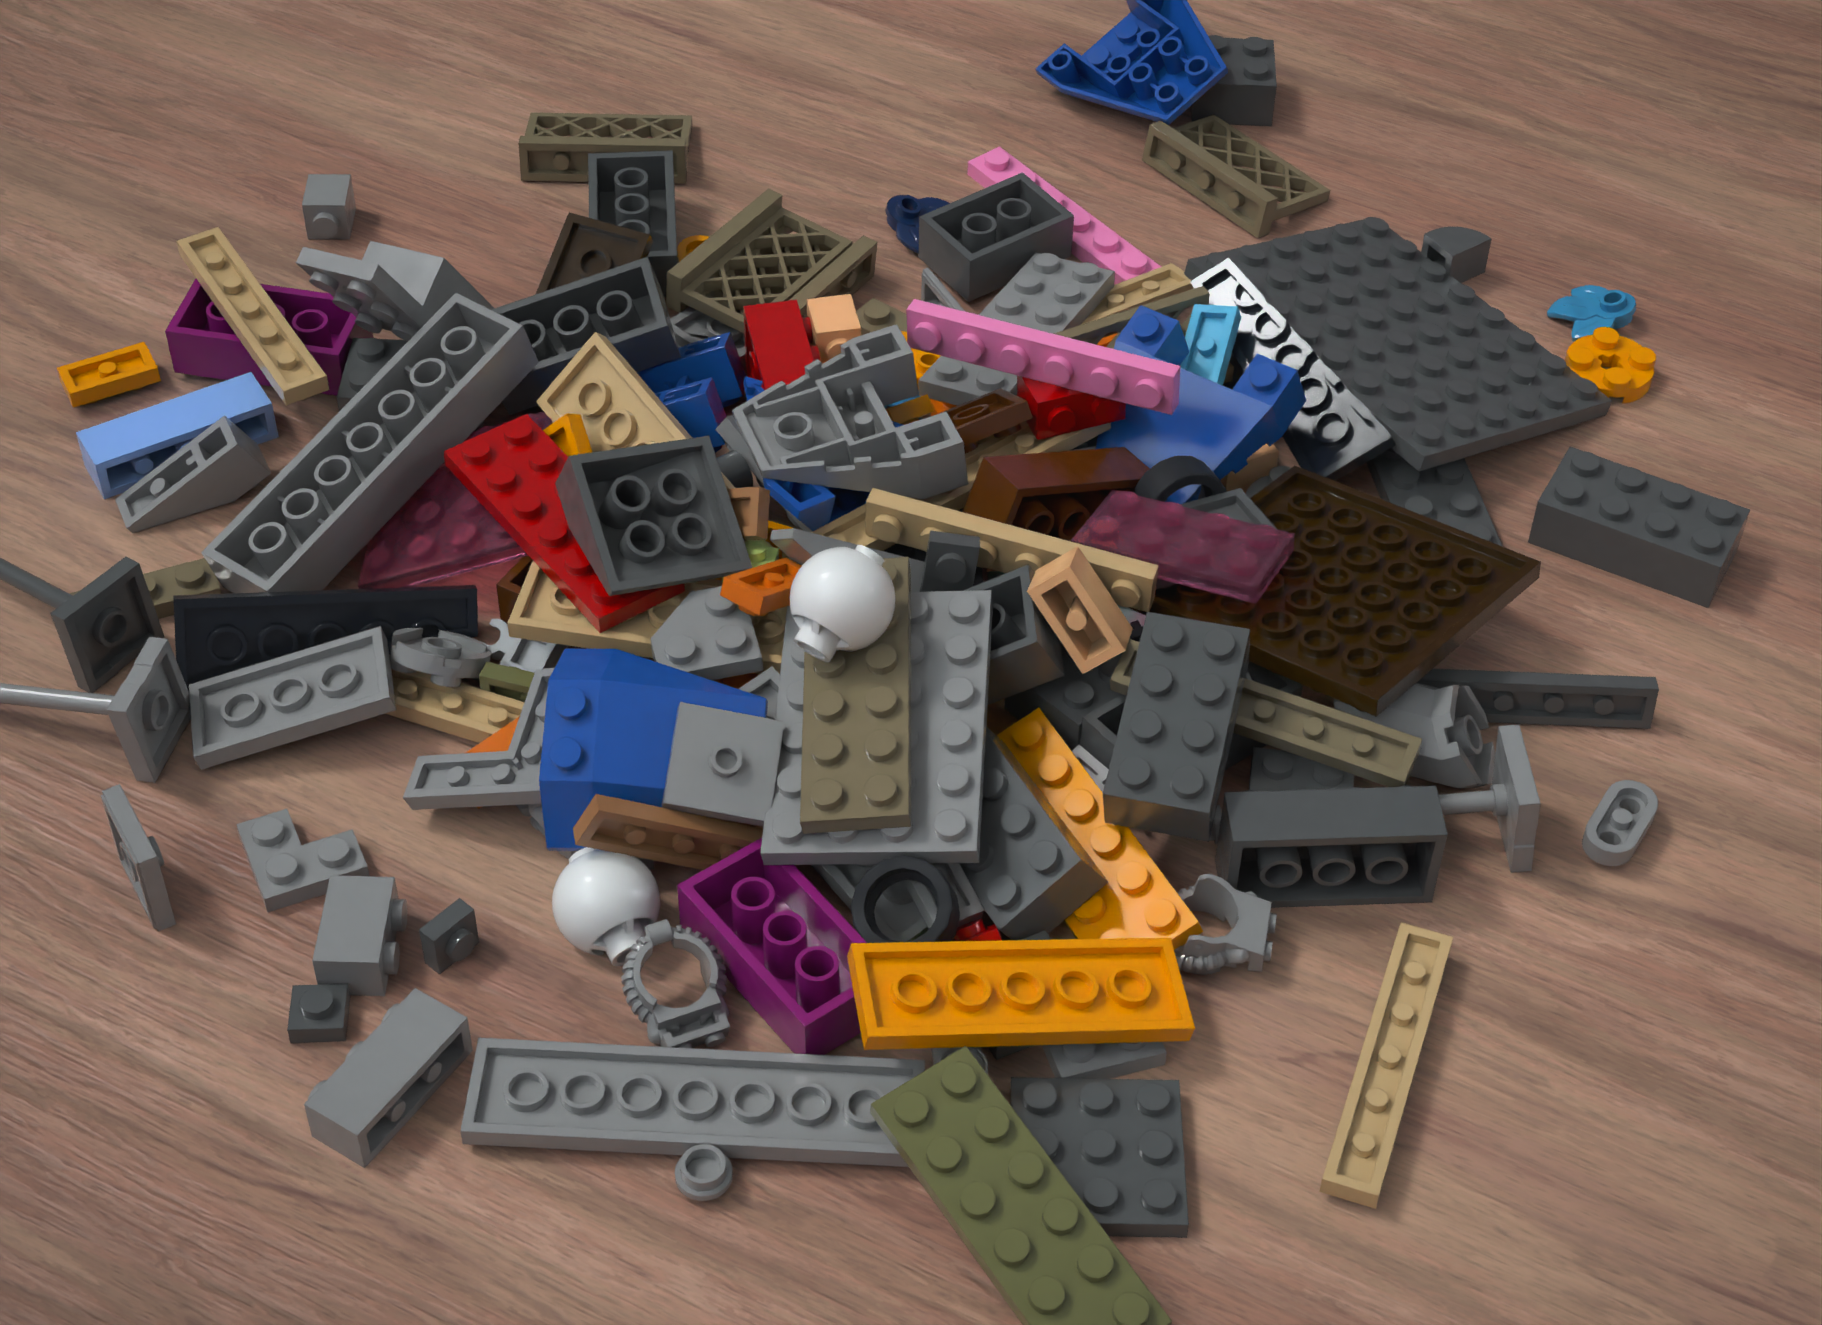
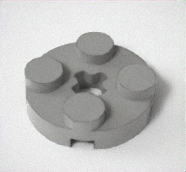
(444, 657)

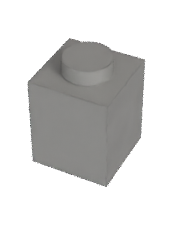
(329, 206)

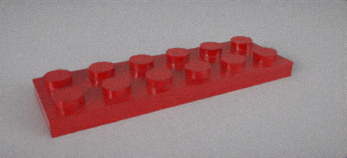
(514, 479)

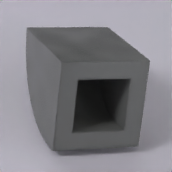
(1458, 250)

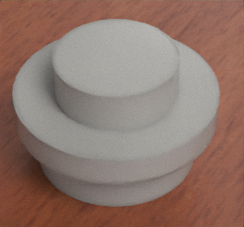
(703, 1173)

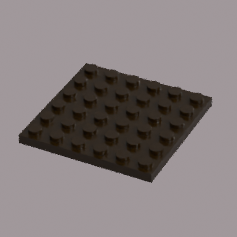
(1364, 594)

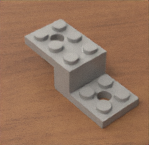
(388, 287)

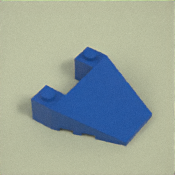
(700, 385)
(1210, 420)

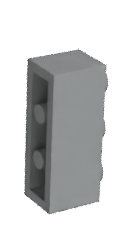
(388, 1077)

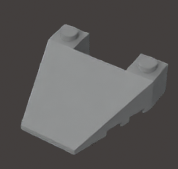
(837, 432)

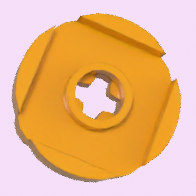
(1629, 363)

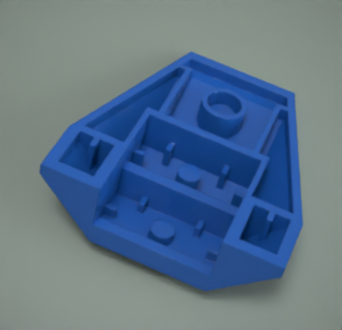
(614, 731)

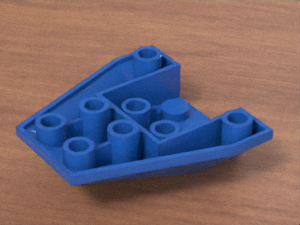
(1145, 65)

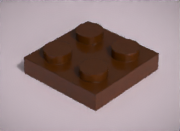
(990, 414)

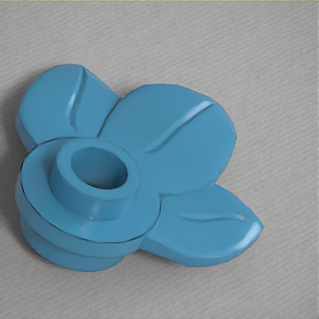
(1594, 308)

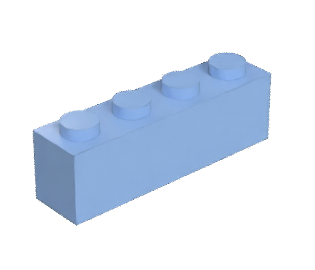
(137, 443)

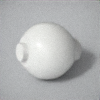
(841, 601)
(605, 902)

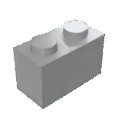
(359, 934)

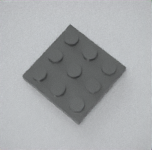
(1114, 1147)

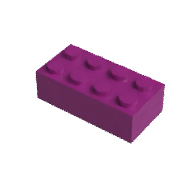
(208, 347)
(778, 946)

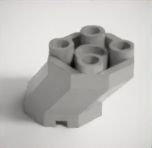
(1449, 729)

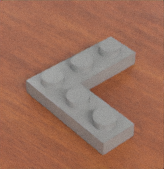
(487, 777)

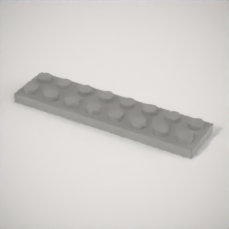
(680, 1099)

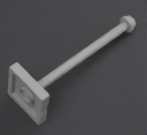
(145, 711)
(1510, 798)

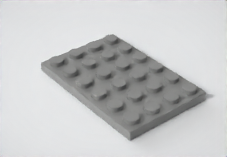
(947, 744)

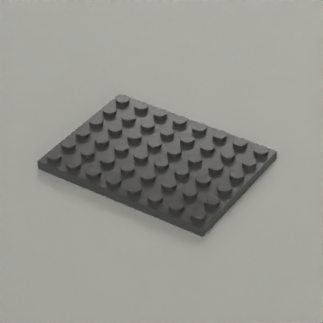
(1413, 342)

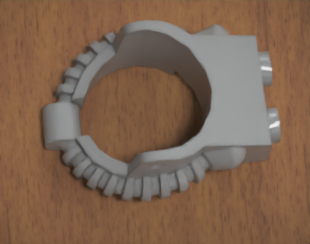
(1248, 918)
(684, 1026)

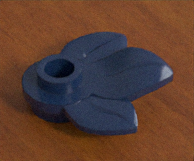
(904, 214)

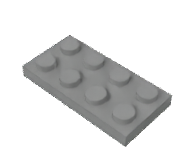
(291, 697)

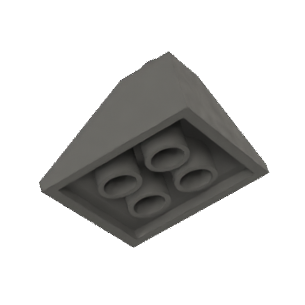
(652, 515)

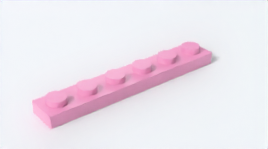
(1091, 238)
(1043, 356)

